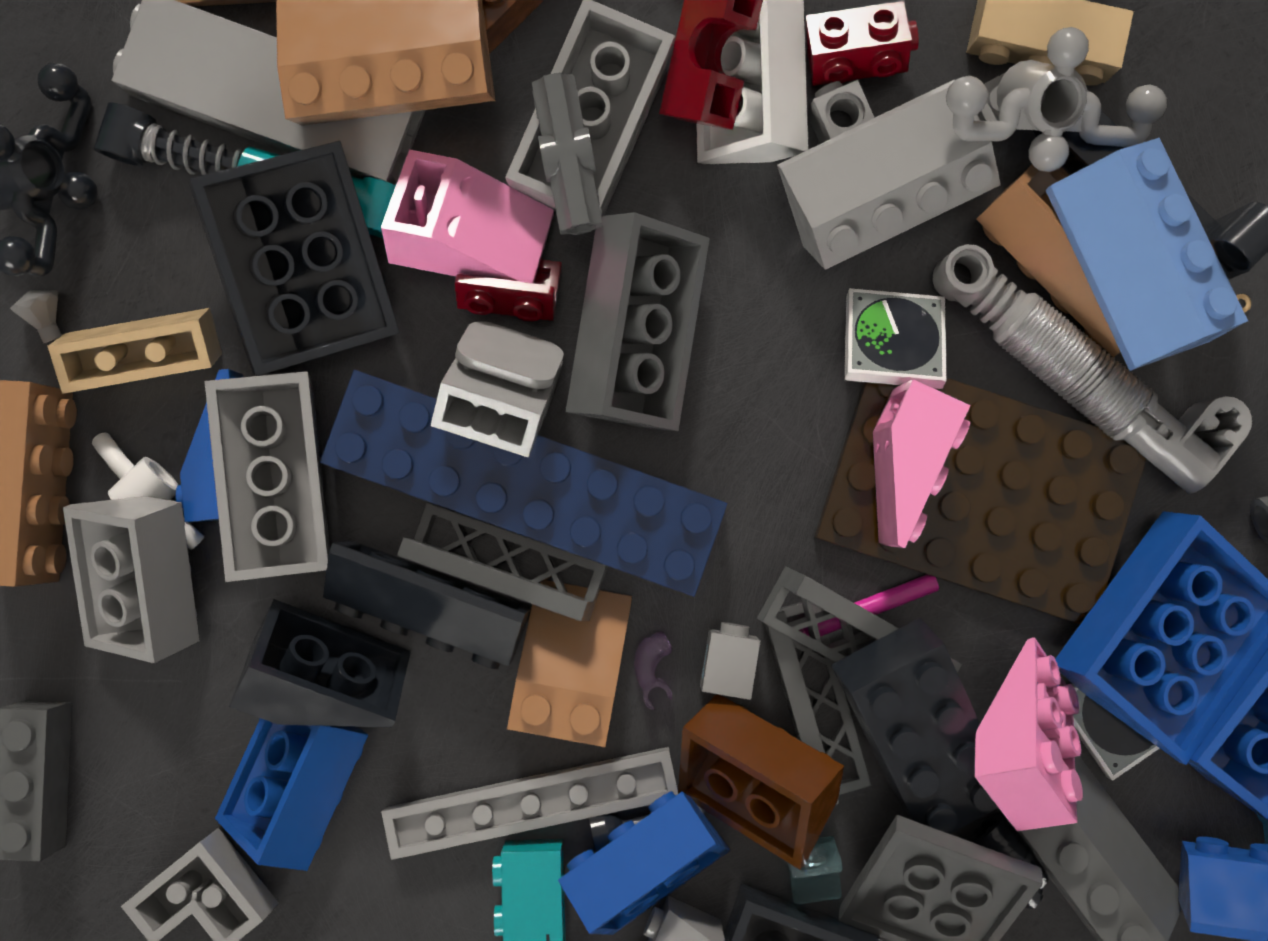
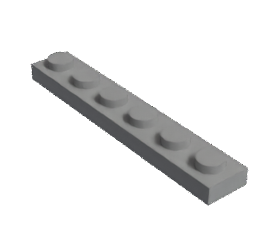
(528, 803)

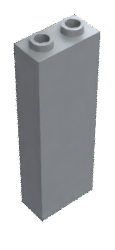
(232, 82)

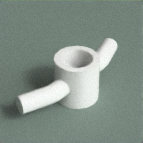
(141, 480)

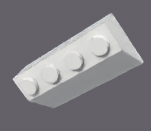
(773, 97)

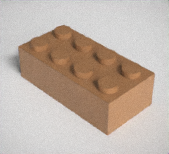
(33, 481)

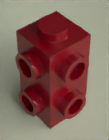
(860, 43)

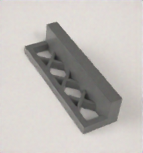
(497, 579)
(834, 606)
(799, 704)

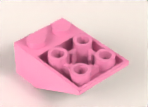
(463, 222)
(910, 454)
(1031, 744)

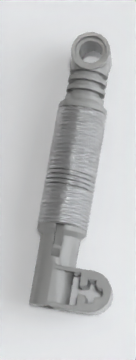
(1094, 386)

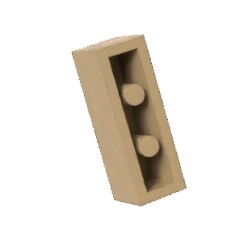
(1022, 28)
(135, 350)

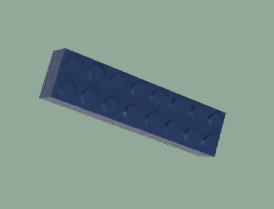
(550, 497)

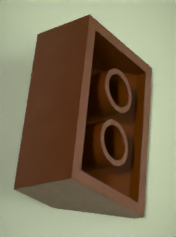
(758, 779)

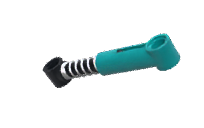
(136, 139)

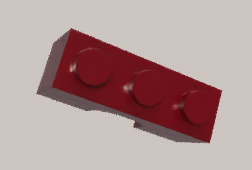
(695, 81)

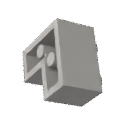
(211, 885)

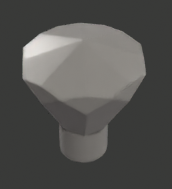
(40, 311)

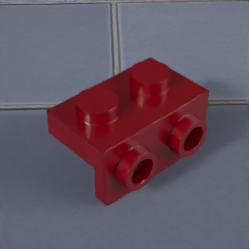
(510, 297)

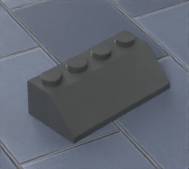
(1106, 869)

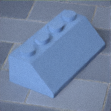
(1145, 254)

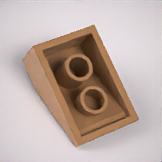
(570, 670)

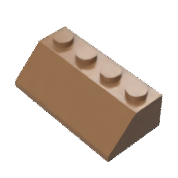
(1031, 232)

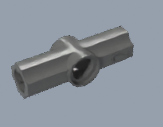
(567, 153)

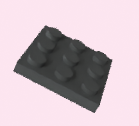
(937, 888)

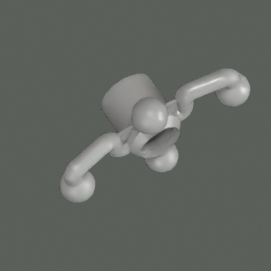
(1065, 107)

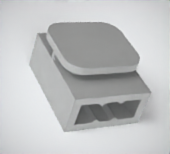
(498, 387)

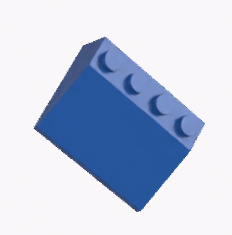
(1172, 634)

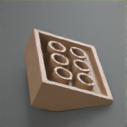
(380, 57)

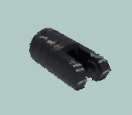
(1000, 836)

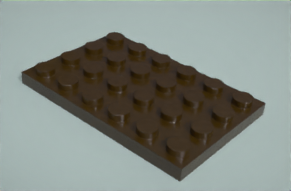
(1024, 509)

